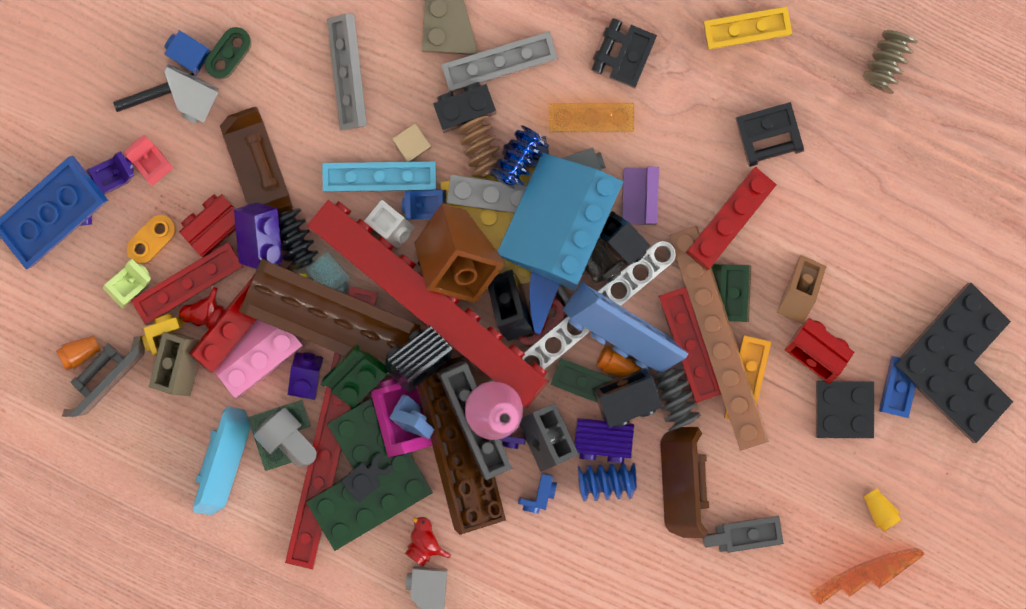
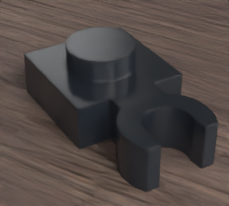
(362, 479)

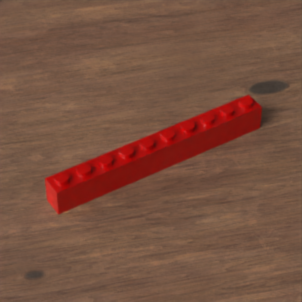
(434, 309)

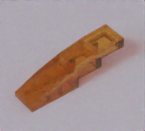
(877, 570)

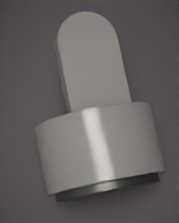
(282, 432)

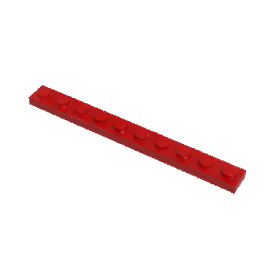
(322, 471)

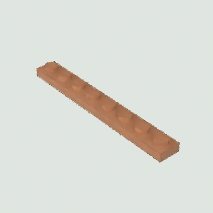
(720, 344)

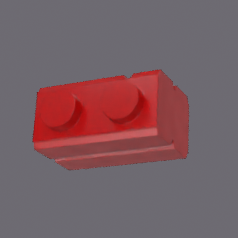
(210, 225)
(819, 350)

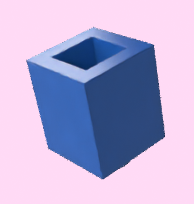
(186, 52)

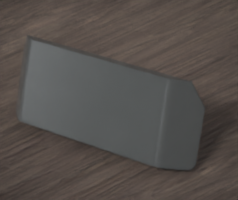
(123, 367)

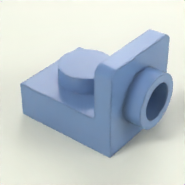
(407, 417)

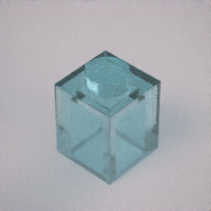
(329, 272)

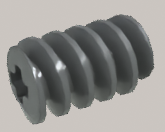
(676, 398)

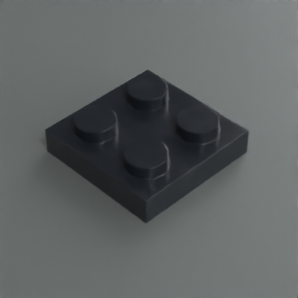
(844, 409)

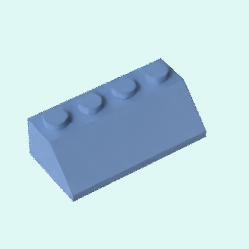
(623, 329)

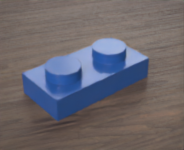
(897, 392)

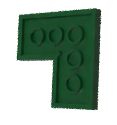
(336, 508)

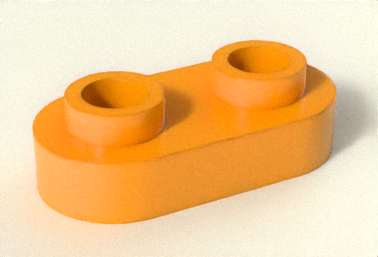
(151, 239)

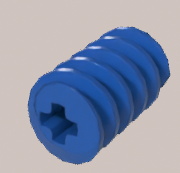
(607, 481)

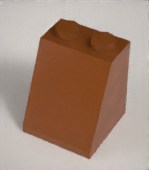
(456, 255)

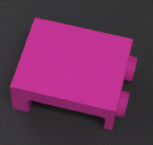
(395, 438)

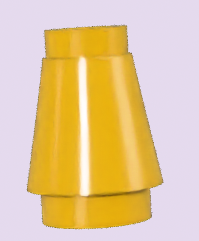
(882, 510)

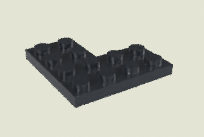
(944, 366)

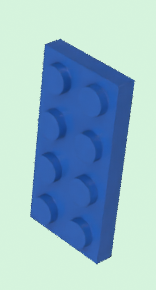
(50, 212)

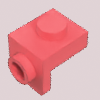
(148, 160)

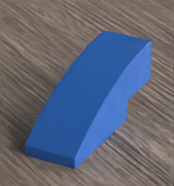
(541, 299)

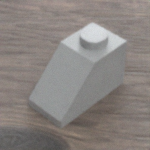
(190, 94)
(427, 587)

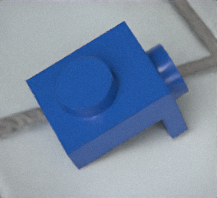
(422, 203)
(545, 490)

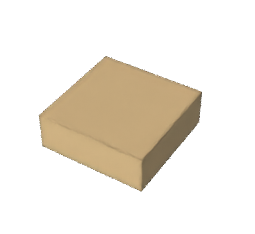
(411, 143)

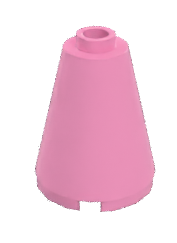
(494, 410)

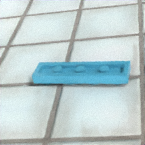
(379, 176)

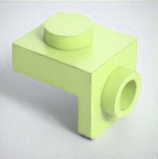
(127, 283)

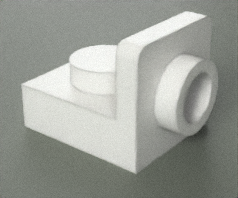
(389, 224)

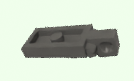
(746, 535)

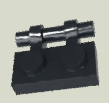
(632, 56)

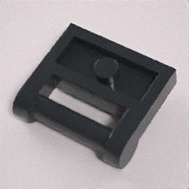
(768, 124)

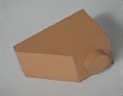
(802, 289)

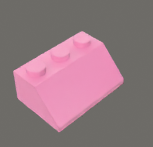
(256, 356)

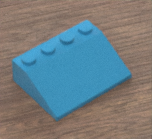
(559, 219)

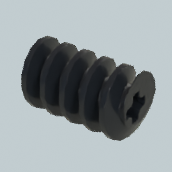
(294, 240)

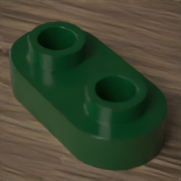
(226, 52)

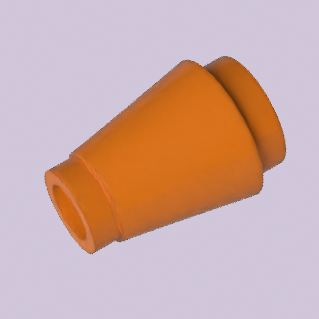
(77, 352)
(615, 364)

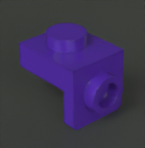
(112, 173)
(305, 375)

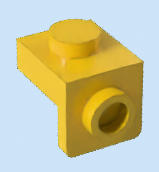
(163, 324)

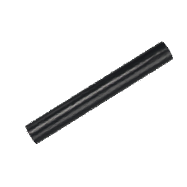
(142, 97)

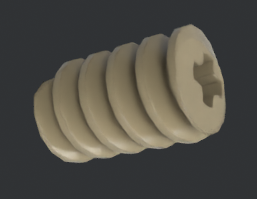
(888, 60)

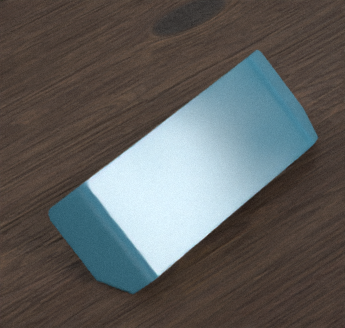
(221, 461)

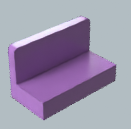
(640, 195)

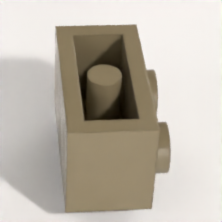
(174, 367)

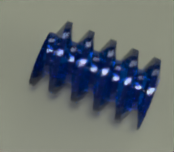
(519, 157)

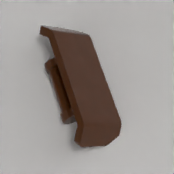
(255, 160)
(683, 482)

